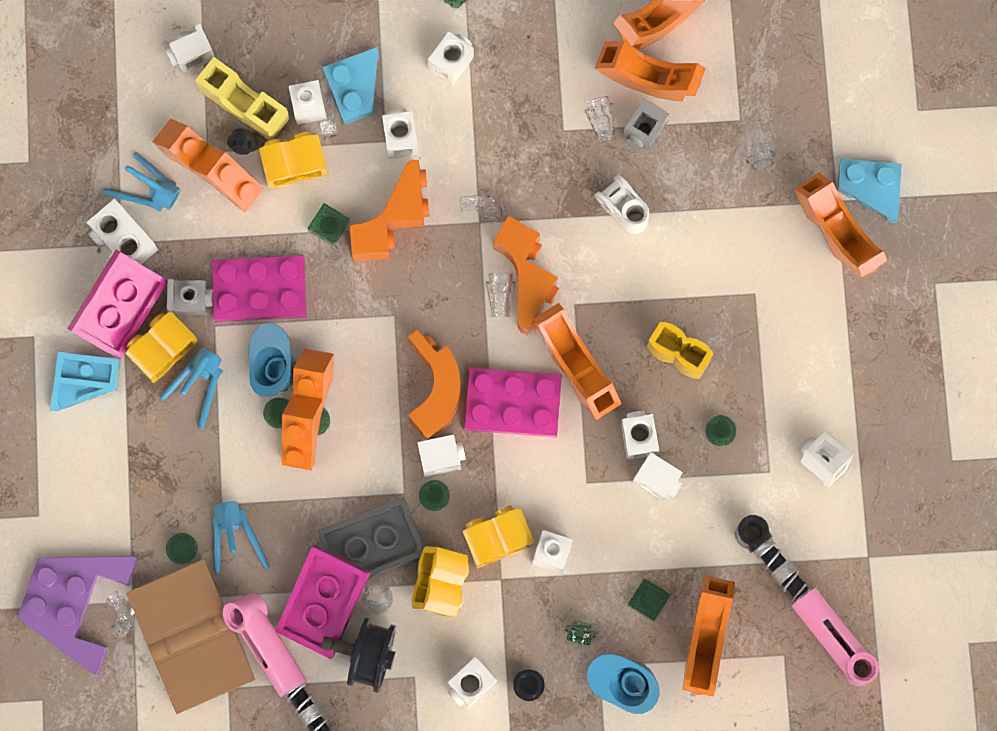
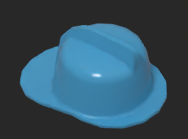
(270, 360)
(623, 683)

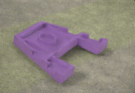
(60, 597)

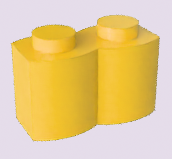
(293, 160)
(161, 346)
(672, 346)
(497, 537)
(440, 581)

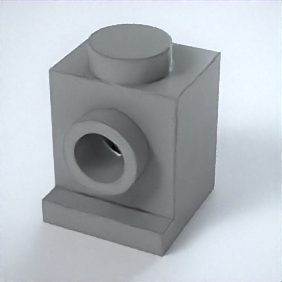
(645, 115)
(197, 306)

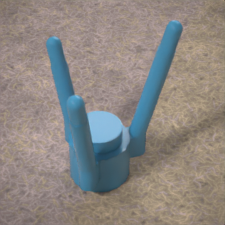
(163, 191)
(201, 366)
(227, 519)

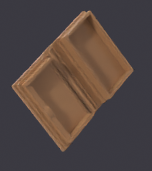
(189, 636)

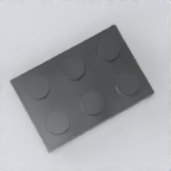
(375, 539)

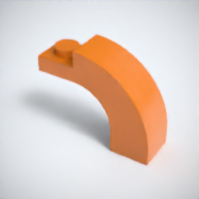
(654, 21)
(648, 75)
(441, 406)

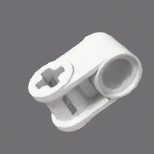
(620, 201)

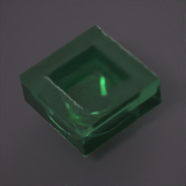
(328, 224)
(648, 600)

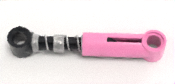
(809, 604)
(249, 618)

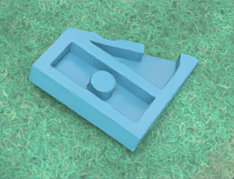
(354, 84)
(872, 184)
(82, 379)

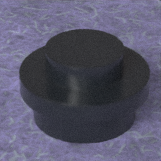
(242, 141)
(528, 685)

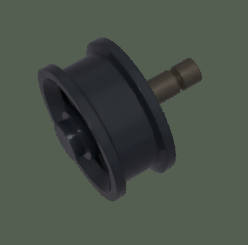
(369, 654)

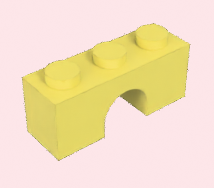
(229, 92)

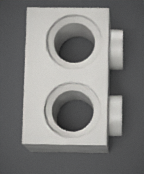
(126, 232)

